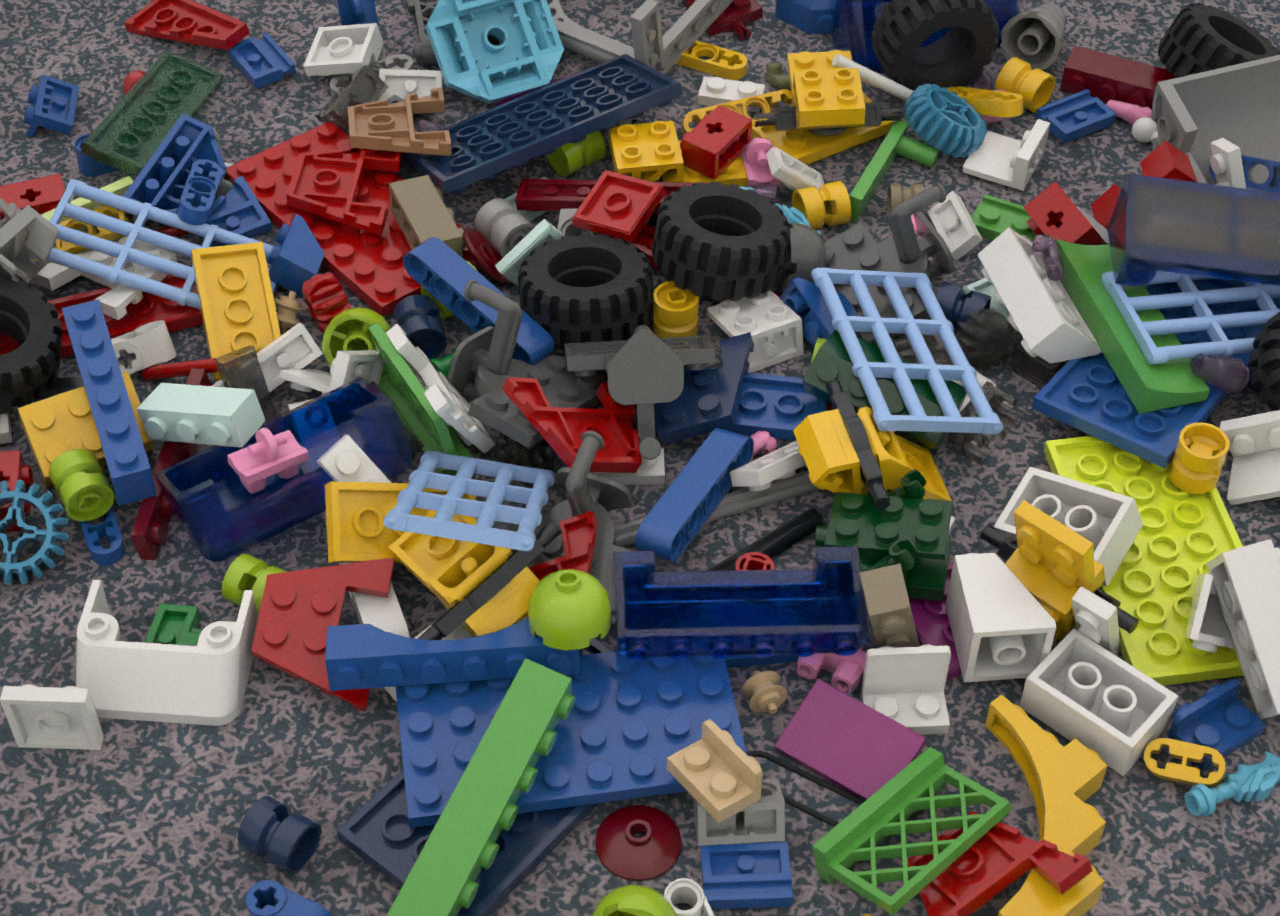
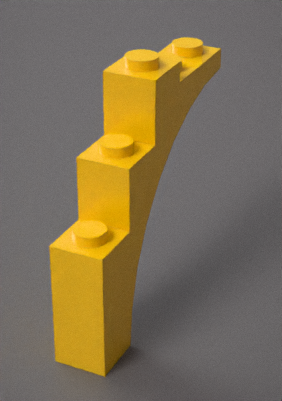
(1059, 784)

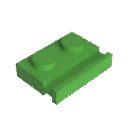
(996, 215)

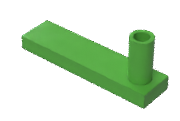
(894, 144)

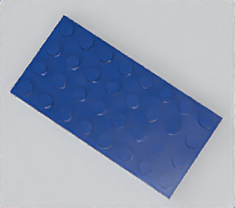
(1094, 401)
(605, 751)

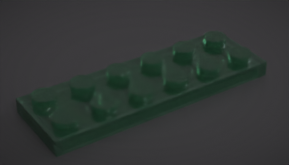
(149, 112)

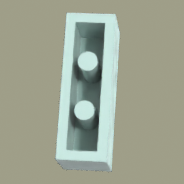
(201, 414)

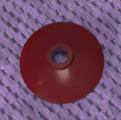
(481, 256)
(638, 857)

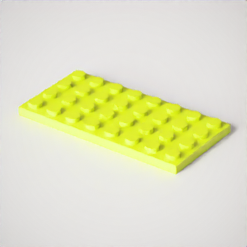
(1163, 563)

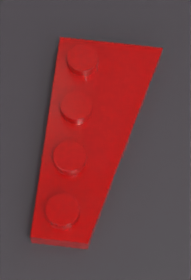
(187, 23)

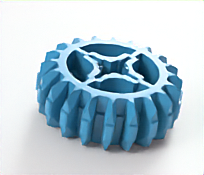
(945, 120)
(34, 535)

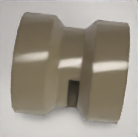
(898, 194)

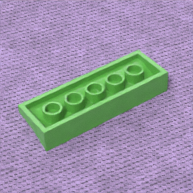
(1147, 385)

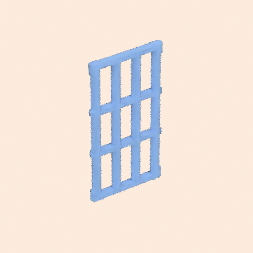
(134, 232)
(1204, 321)
(917, 420)
(486, 512)

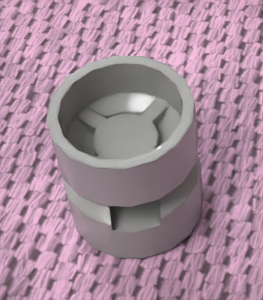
(501, 225)

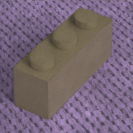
(422, 213)
(889, 607)

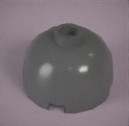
(804, 253)

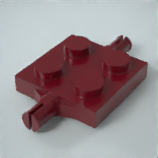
(734, 18)

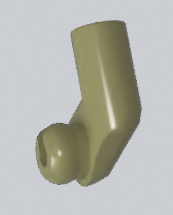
(776, 77)

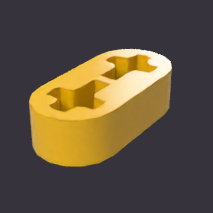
(1186, 752)

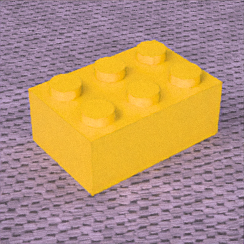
(68, 424)

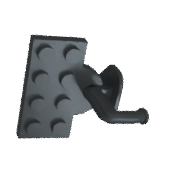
(903, 253)
(486, 362)
(642, 372)
(585, 494)

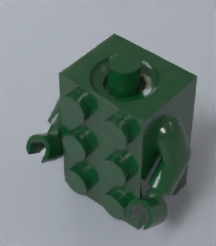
(904, 533)

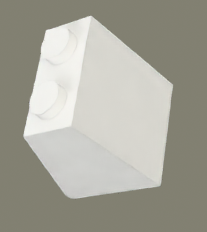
(995, 620)

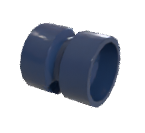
(957, 304)
(422, 323)
(282, 836)

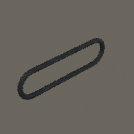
(833, 788)

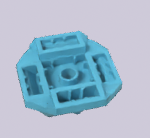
(488, 72)

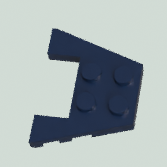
(708, 397)

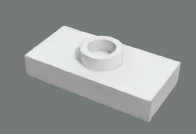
(792, 171)

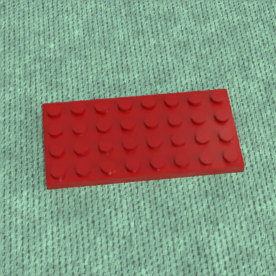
(360, 259)

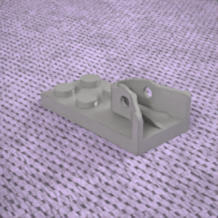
(21, 238)

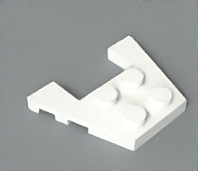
(115, 300)
(442, 394)

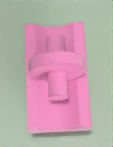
(756, 162)
(267, 457)
(846, 670)

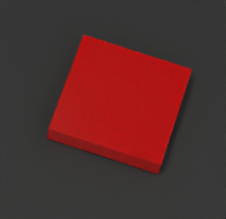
(618, 205)

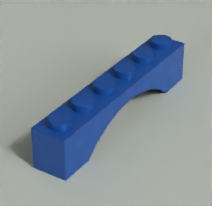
(109, 403)
(372, 658)

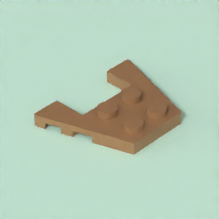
(391, 126)

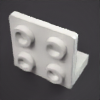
(1009, 159)
(772, 325)
(344, 369)
(1255, 457)
(908, 686)

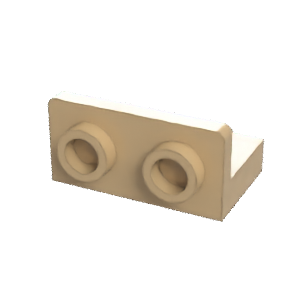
(717, 773)

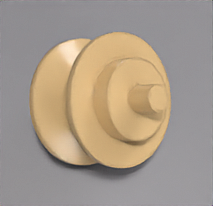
(288, 311)
(764, 691)

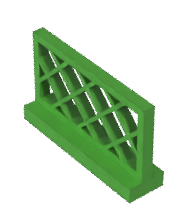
(409, 396)
(886, 815)

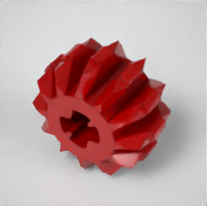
(324, 299)

